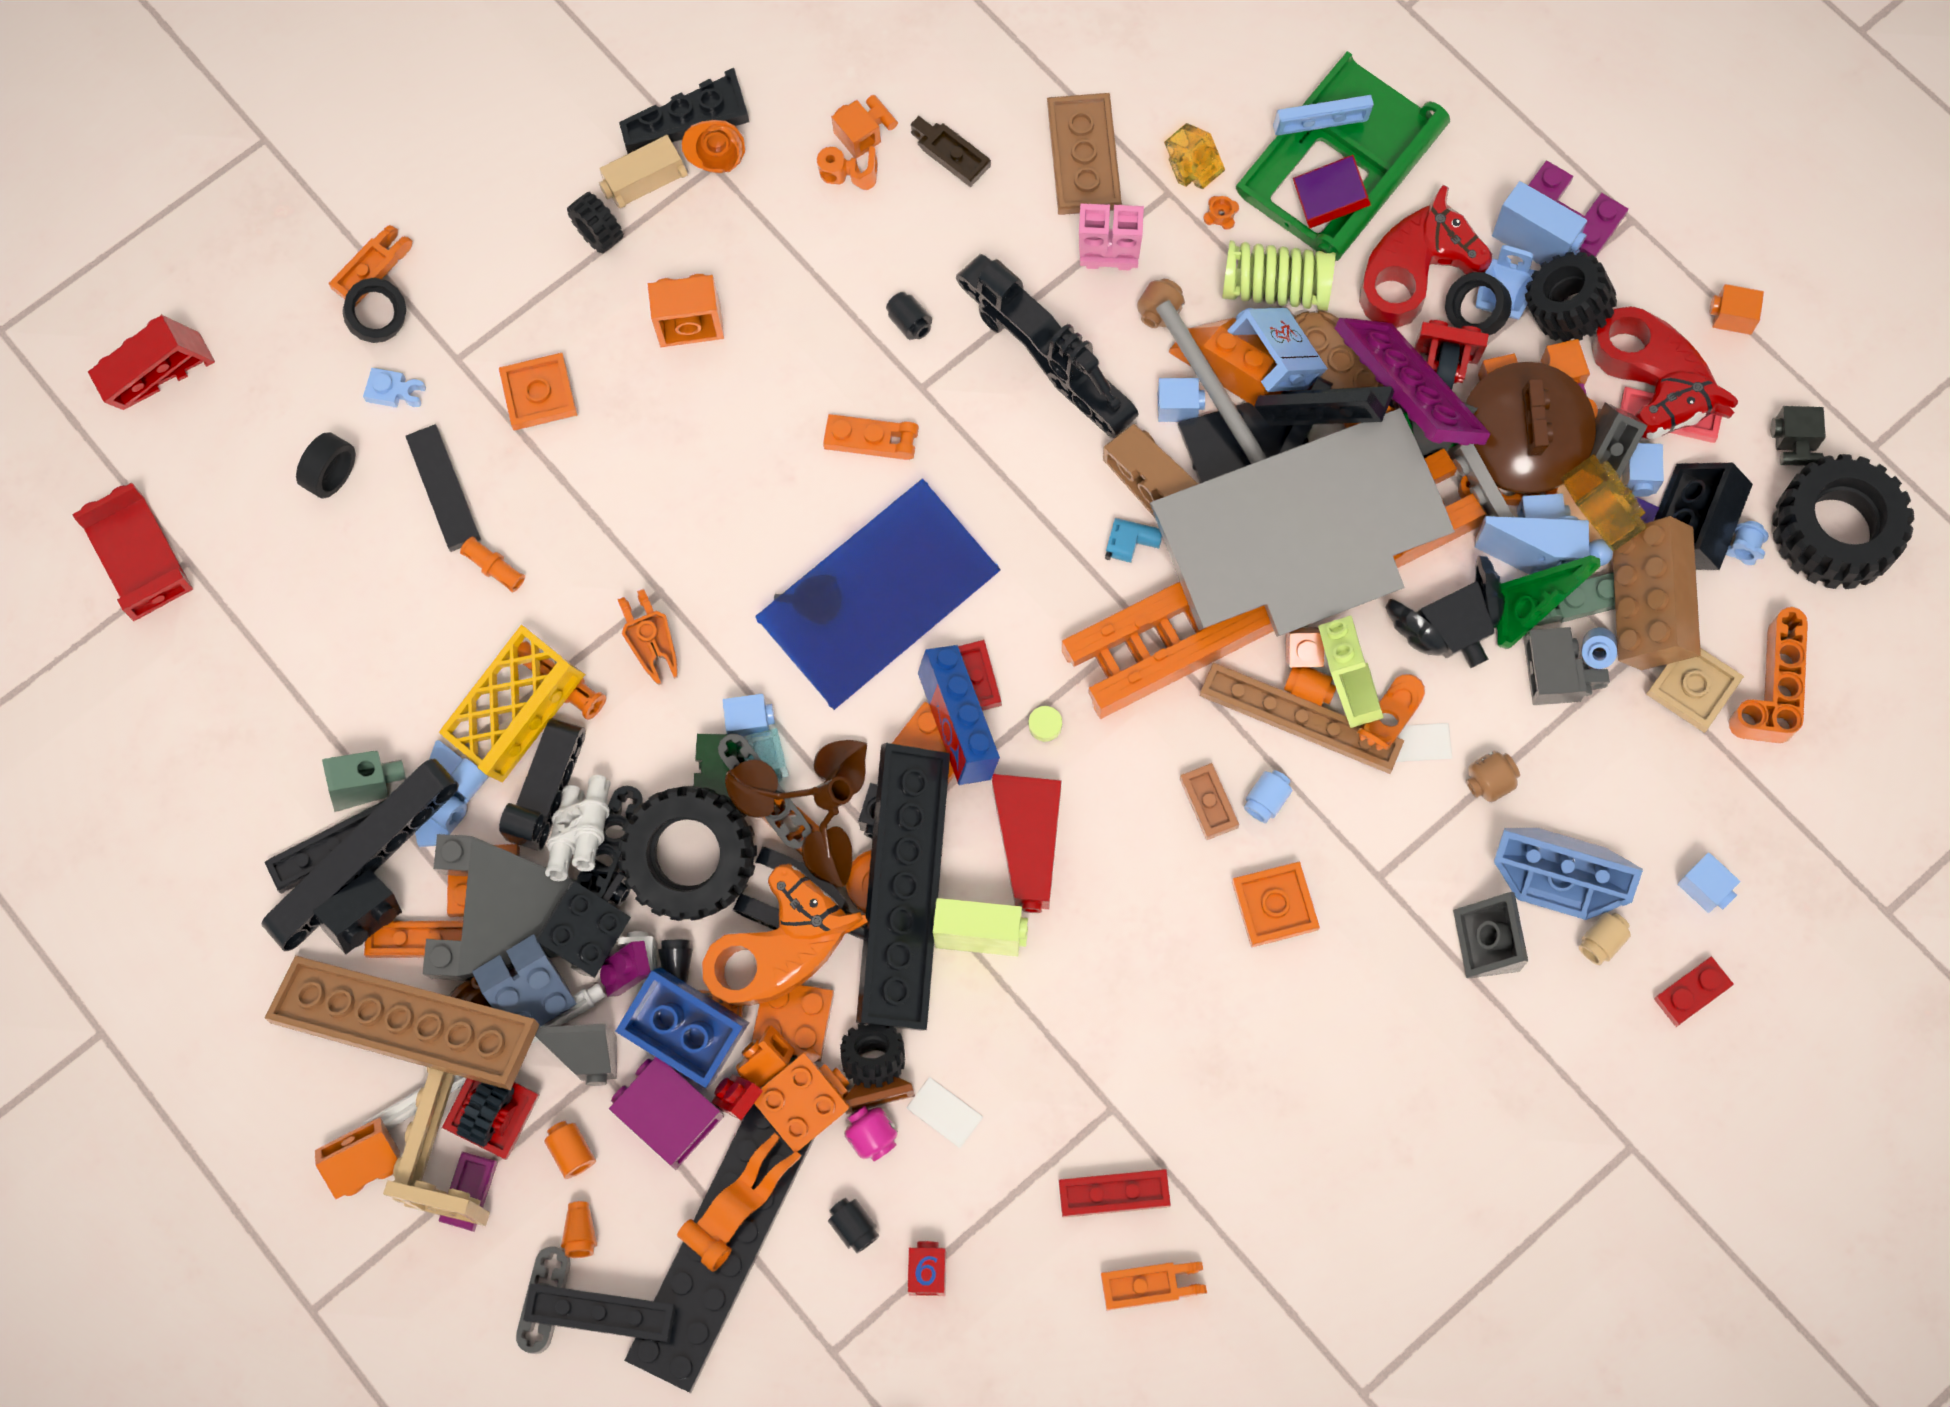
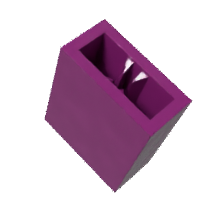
(665, 1111)

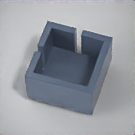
(536, 989)

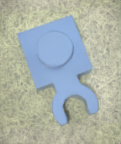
(389, 387)

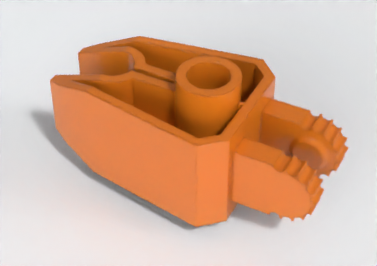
(648, 631)

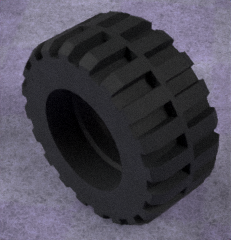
(1868, 491)
(641, 860)

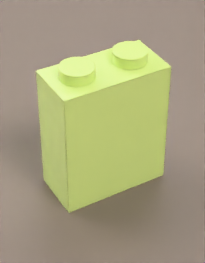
(979, 927)

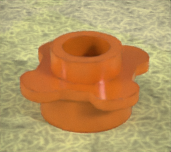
(1224, 204)

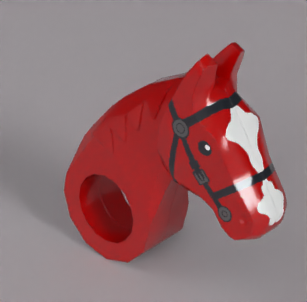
(1668, 362)

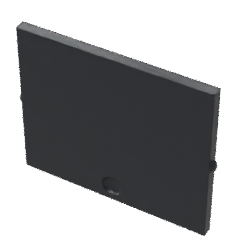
(1215, 448)

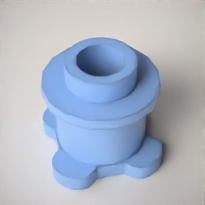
(1748, 542)

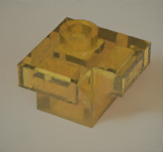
(1194, 156)

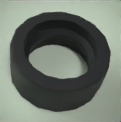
(1466, 284)
(379, 286)
(325, 465)

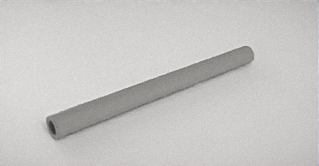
(1210, 382)

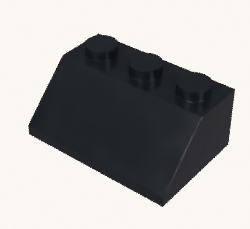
(1711, 502)

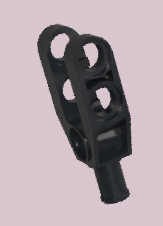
(769, 915)

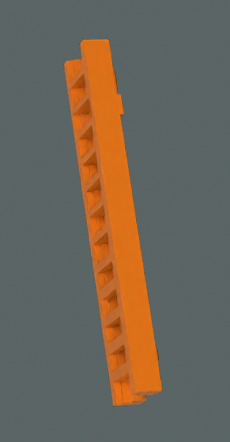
(1215, 641)

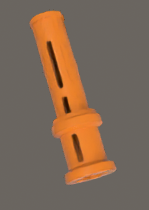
(582, 696)

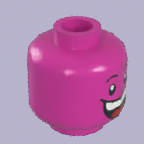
(871, 1133)

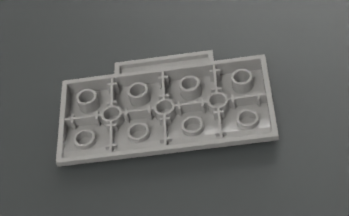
(1304, 527)

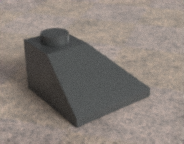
(584, 1049)

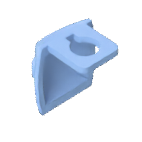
(1513, 278)

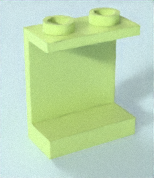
(1350, 672)

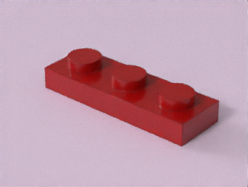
(1114, 1193)

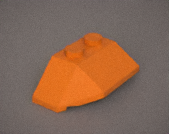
(1236, 359)

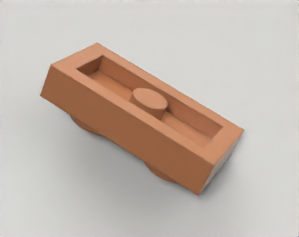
(1209, 801)

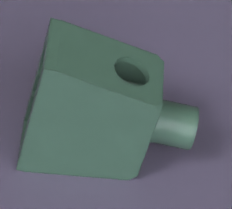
(359, 778)

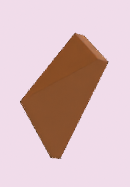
(872, 1097)

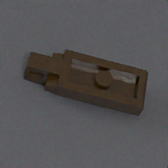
(950, 150)

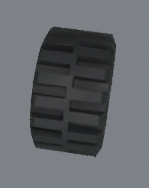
(1562, 279)

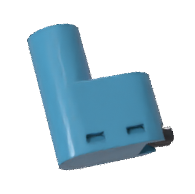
(1127, 535)

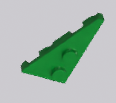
(1537, 594)

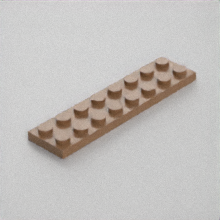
(403, 1022)

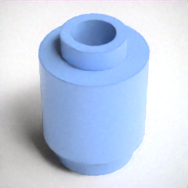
(1599, 638)
(1268, 796)

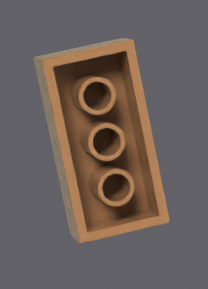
(1657, 596)

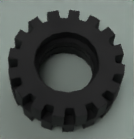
(595, 222)
(872, 1069)

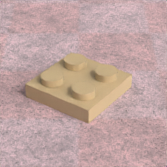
(1696, 688)

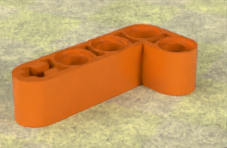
(1778, 674)

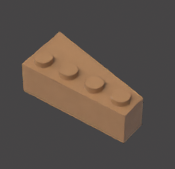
(1145, 466)

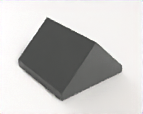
(1491, 937)

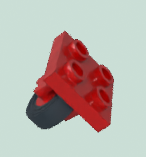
(1449, 347)

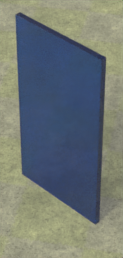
(877, 594)

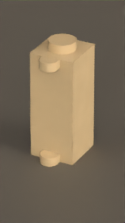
(641, 172)

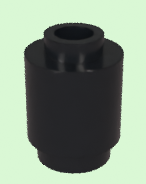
(909, 316)
(853, 1225)

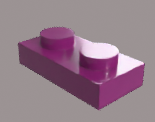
(625, 969)

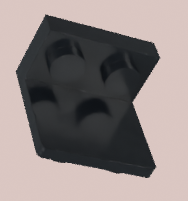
(583, 929)

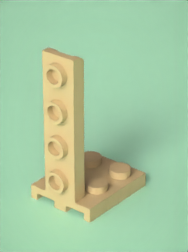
(410, 1168)

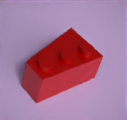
(148, 360)

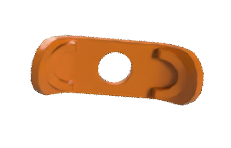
(1401, 702)

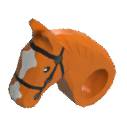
(785, 957)

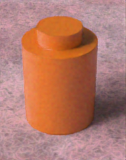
(569, 1149)

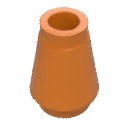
(579, 1231)

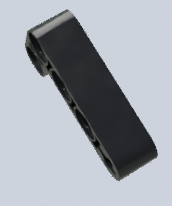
(541, 795)

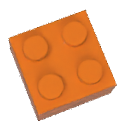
(685, 310)

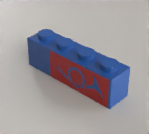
(958, 715)

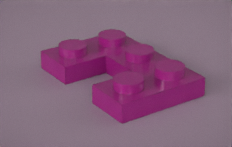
(1602, 216)

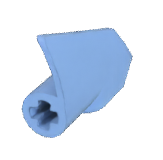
(452, 812)

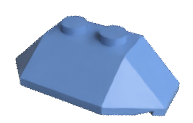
(1565, 872)

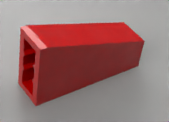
(1028, 829)

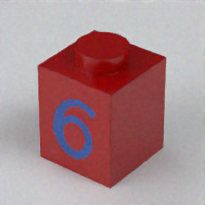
(927, 1270)

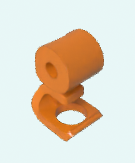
(835, 168)

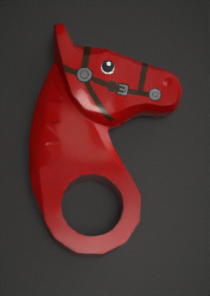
(1404, 255)

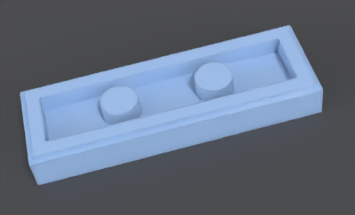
(1323, 115)

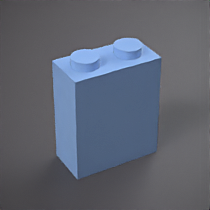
(1539, 225)

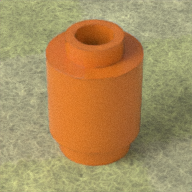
(1310, 685)

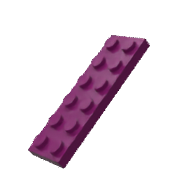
(1414, 382)

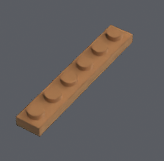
(1295, 716)

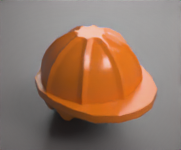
(713, 146)

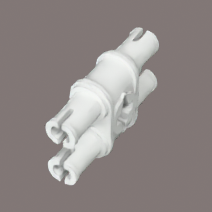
(578, 828)

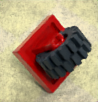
(491, 1115)

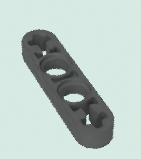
(798, 820)

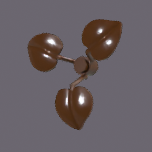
(842, 767)

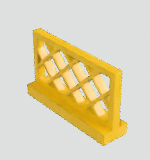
(527, 717)

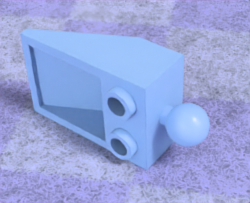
(1539, 542)

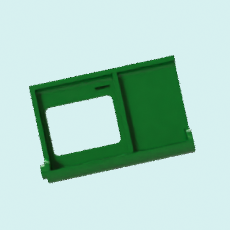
(1382, 146)

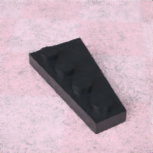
(712, 101)

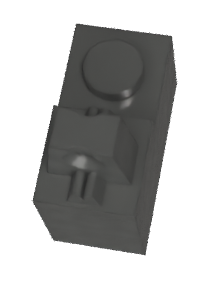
(1616, 436)
(1555, 671)

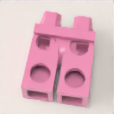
(1107, 246)

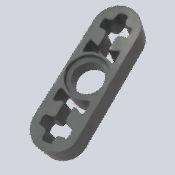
(557, 1275)

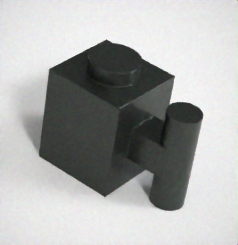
(1801, 431)

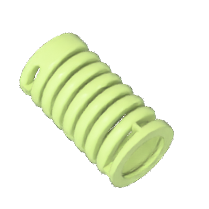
(1279, 273)

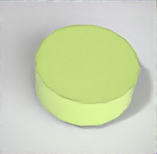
(1045, 723)

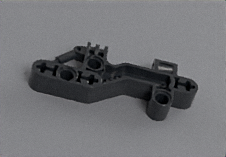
(1055, 349)

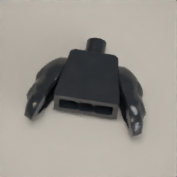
(1457, 620)

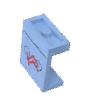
(1295, 356)

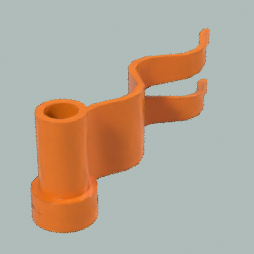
(732, 1207)

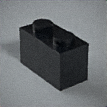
(357, 911)

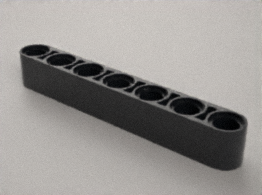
(361, 850)

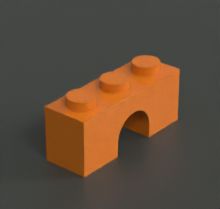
(1563, 356)

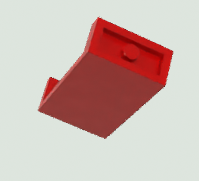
(133, 551)

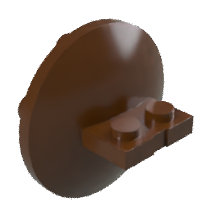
(1536, 425)

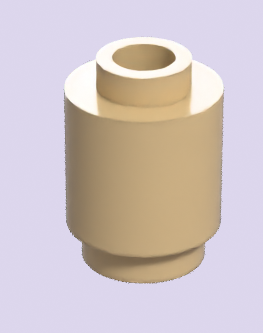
(1605, 938)

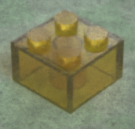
(1605, 501)

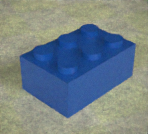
(682, 1027)

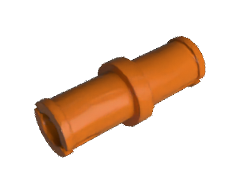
(492, 564)

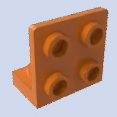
(801, 1101)

